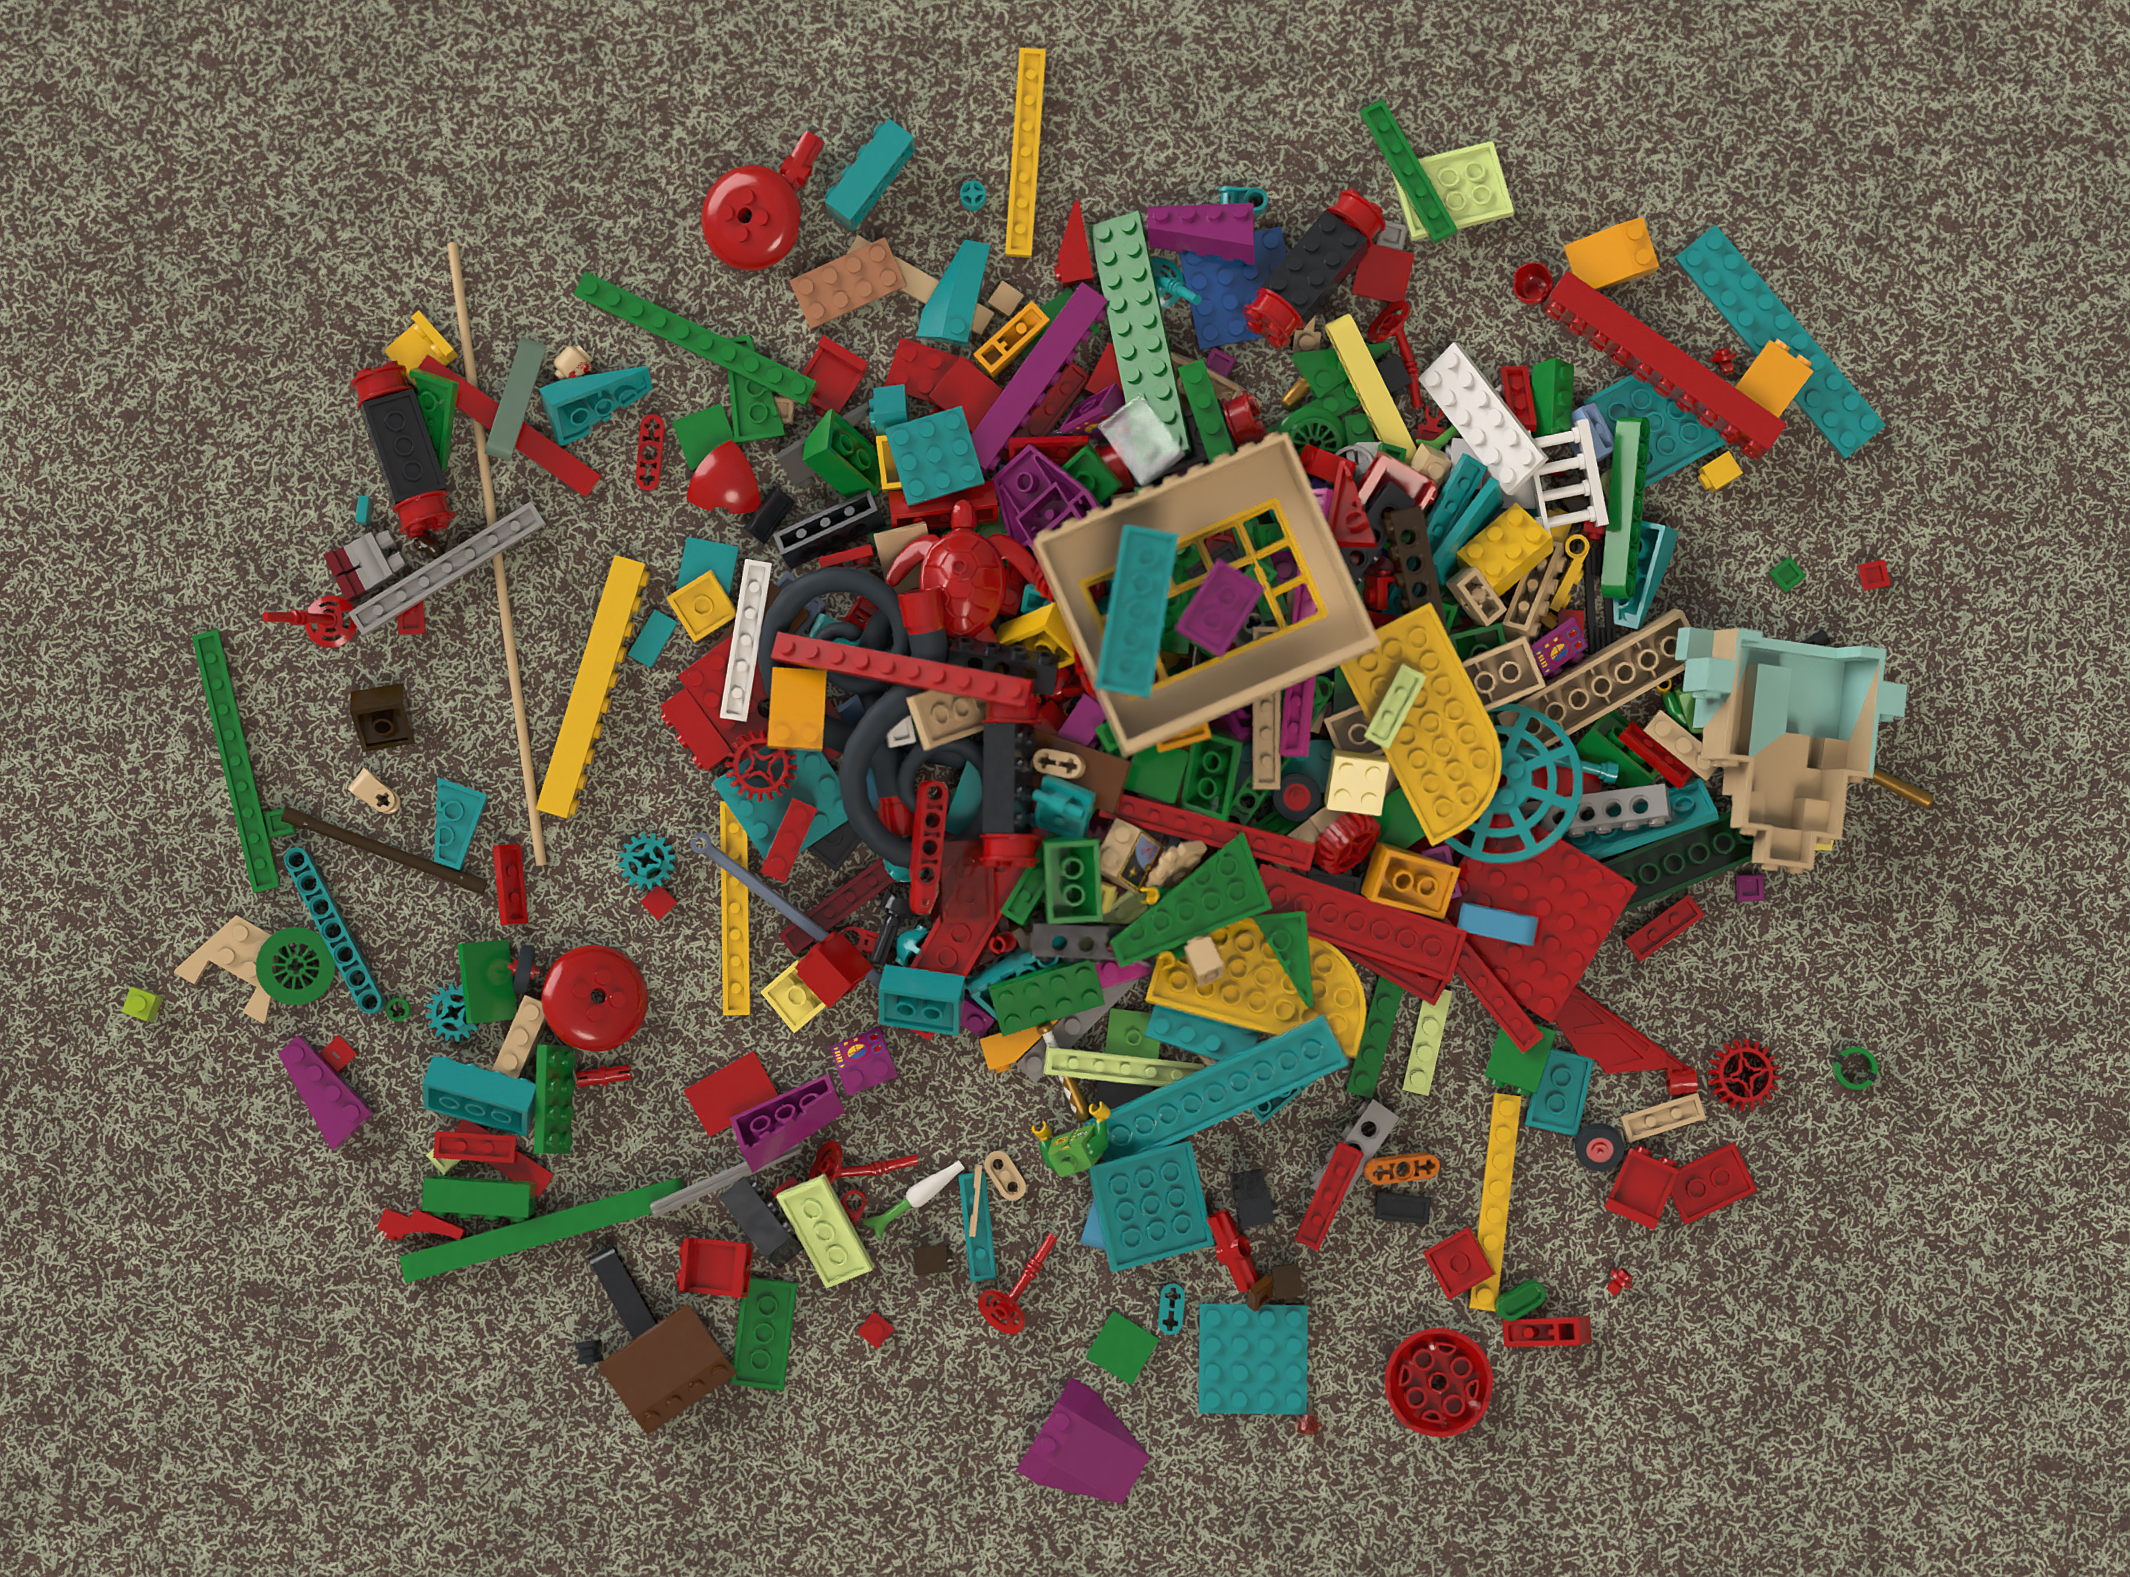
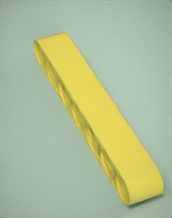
(1369, 384)

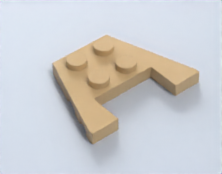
(235, 950)

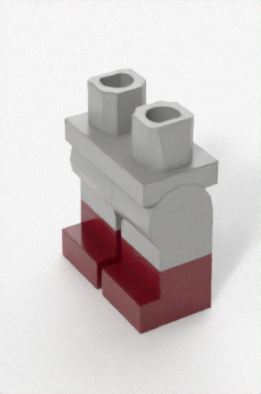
(364, 564)

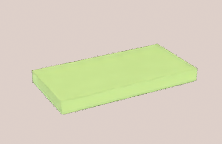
(825, 1231)

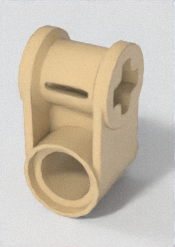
(372, 789)

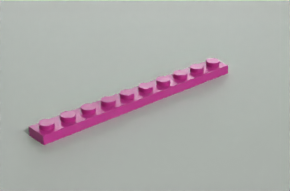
(1300, 696)

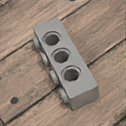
(1383, 1121)

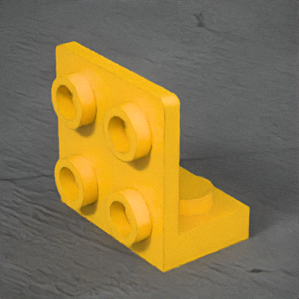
(418, 342)

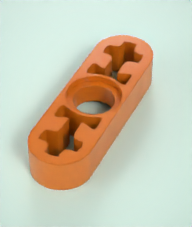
(1390, 1163)

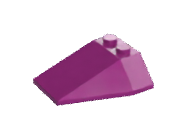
(1038, 496)
(1084, 1448)

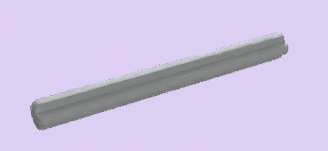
(713, 1183)

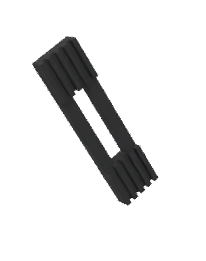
(1597, 636)

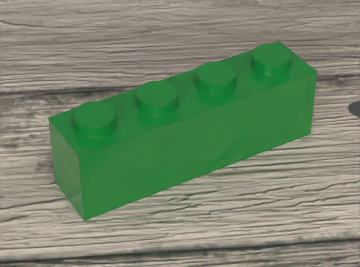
(478, 1196)

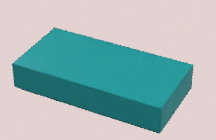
(653, 638)

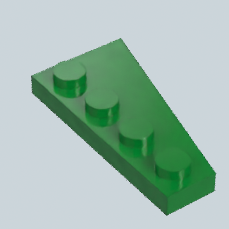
(753, 406)

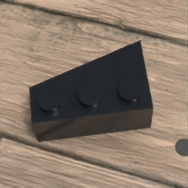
(1252, 1199)
(761, 1222)

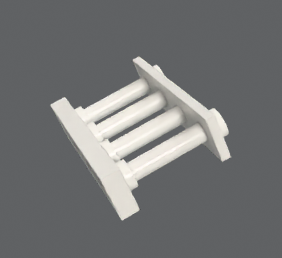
(1589, 487)

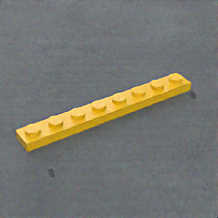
(1025, 152)
(734, 919)
(1496, 1194)

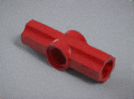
(799, 164)
(1233, 1250)

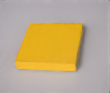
(702, 605)

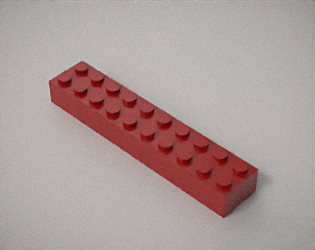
(1663, 366)

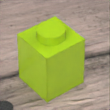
(142, 1004)

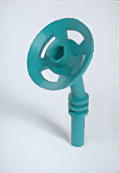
(1172, 285)

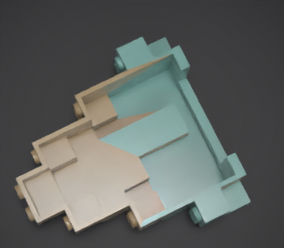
(1787, 731)

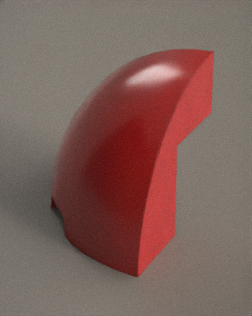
(725, 481)

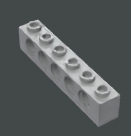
(1654, 795)

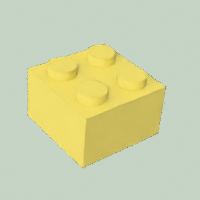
(1356, 782)

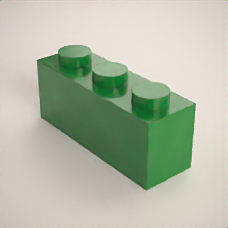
(1552, 396)

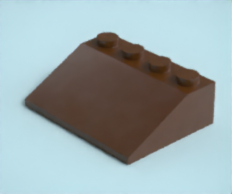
(668, 1368)

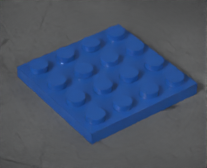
(1229, 287)

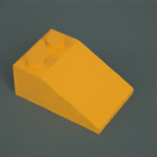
(1613, 255)
(797, 709)
(1409, 881)

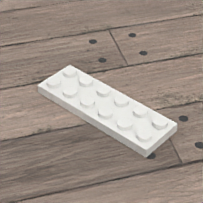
(1483, 418)

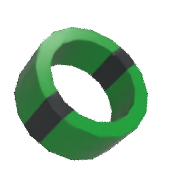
(1873, 1068)

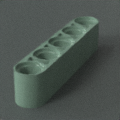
(515, 399)

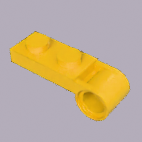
(1571, 575)

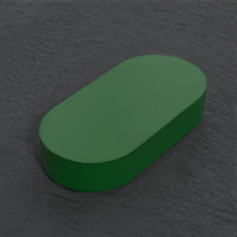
(1520, 1300)

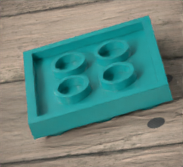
(934, 456)

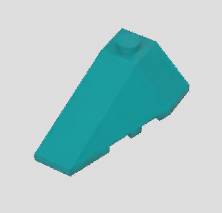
(954, 303)
(582, 401)
(1655, 553)

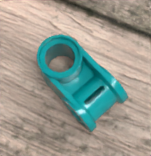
(1243, 195)

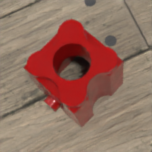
(833, 968)

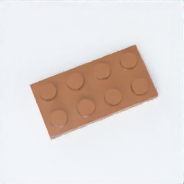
(848, 283)

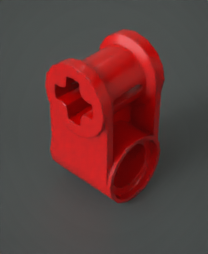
(862, 609)

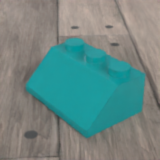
(921, 1000)

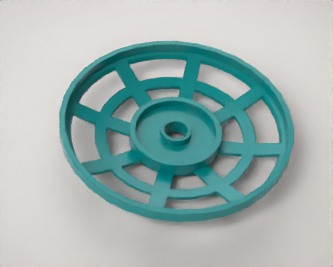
(1520, 788)

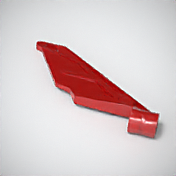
(1618, 1045)

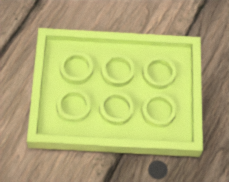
(1468, 186)

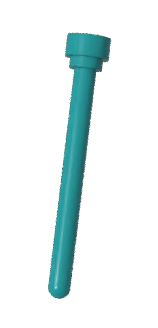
(1605, 771)

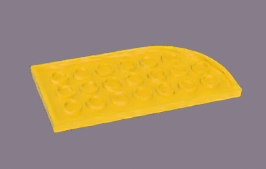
(1446, 744)
(1259, 992)

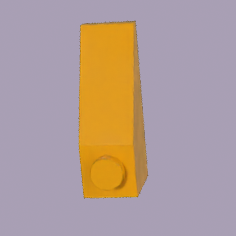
(1011, 340)
(1004, 1050)

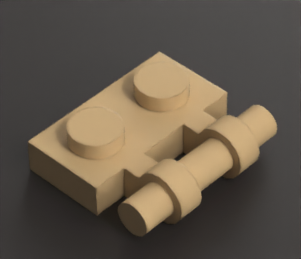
(1176, 864)

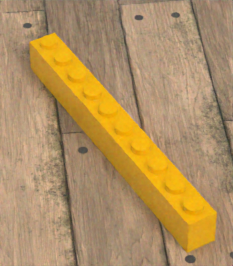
(592, 687)

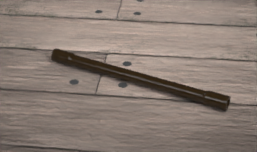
(305, 821)

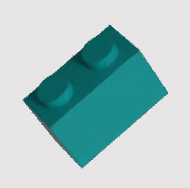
(888, 407)

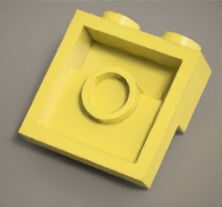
(793, 998)

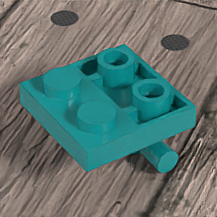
(1063, 807)

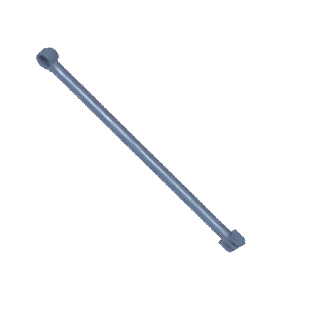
(768, 894)

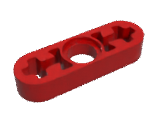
(658, 434)

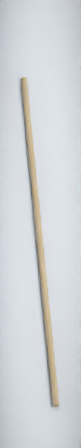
(498, 565)

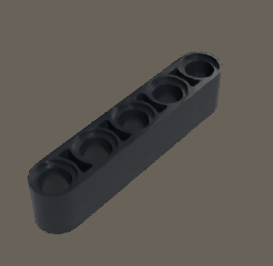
(623, 1291)

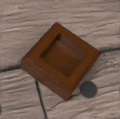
(1260, 1293)

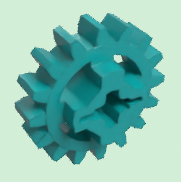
(645, 872)
(441, 1020)

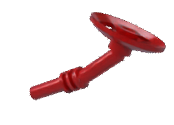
(1393, 326)
(324, 621)
(832, 1166)
(1008, 1303)

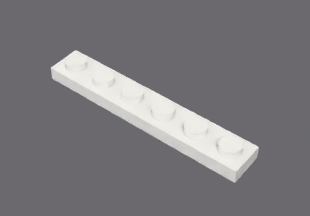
(745, 640)

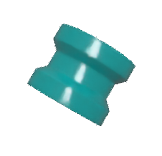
(972, 190)

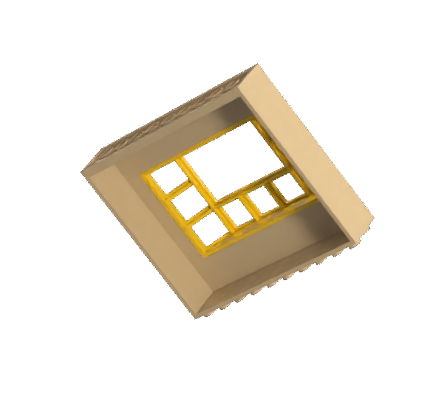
(1198, 508)

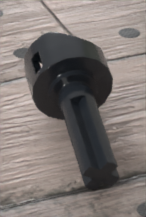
(896, 910)

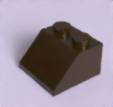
(382, 717)

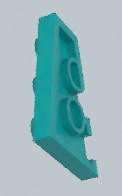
(456, 822)

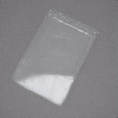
(1141, 440)

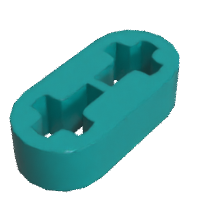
(1178, 1309)

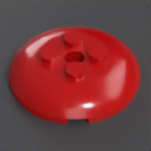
(773, 222)
(569, 1003)
(1466, 1386)

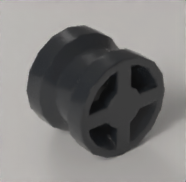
(589, 1351)

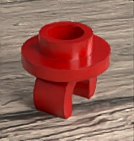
(1723, 358)
(1621, 1279)

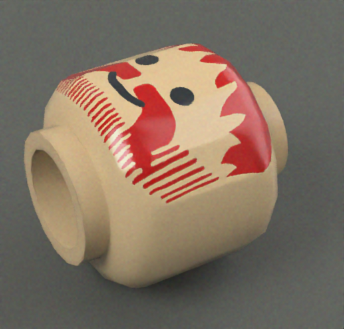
(572, 363)

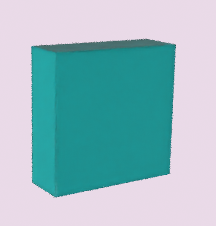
(364, 510)

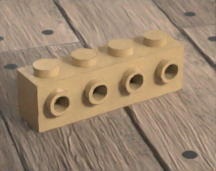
(1532, 597)

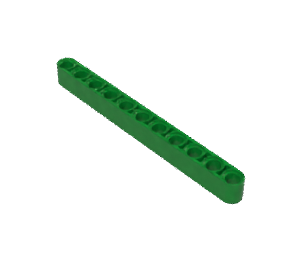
(535, 1231)

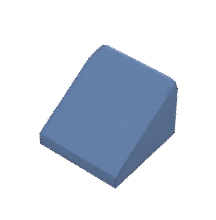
(851, 710)

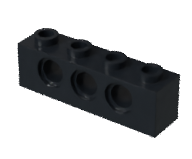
(1387, 496)
(829, 529)
(1017, 657)
(1100, 932)

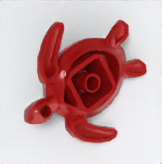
(967, 572)

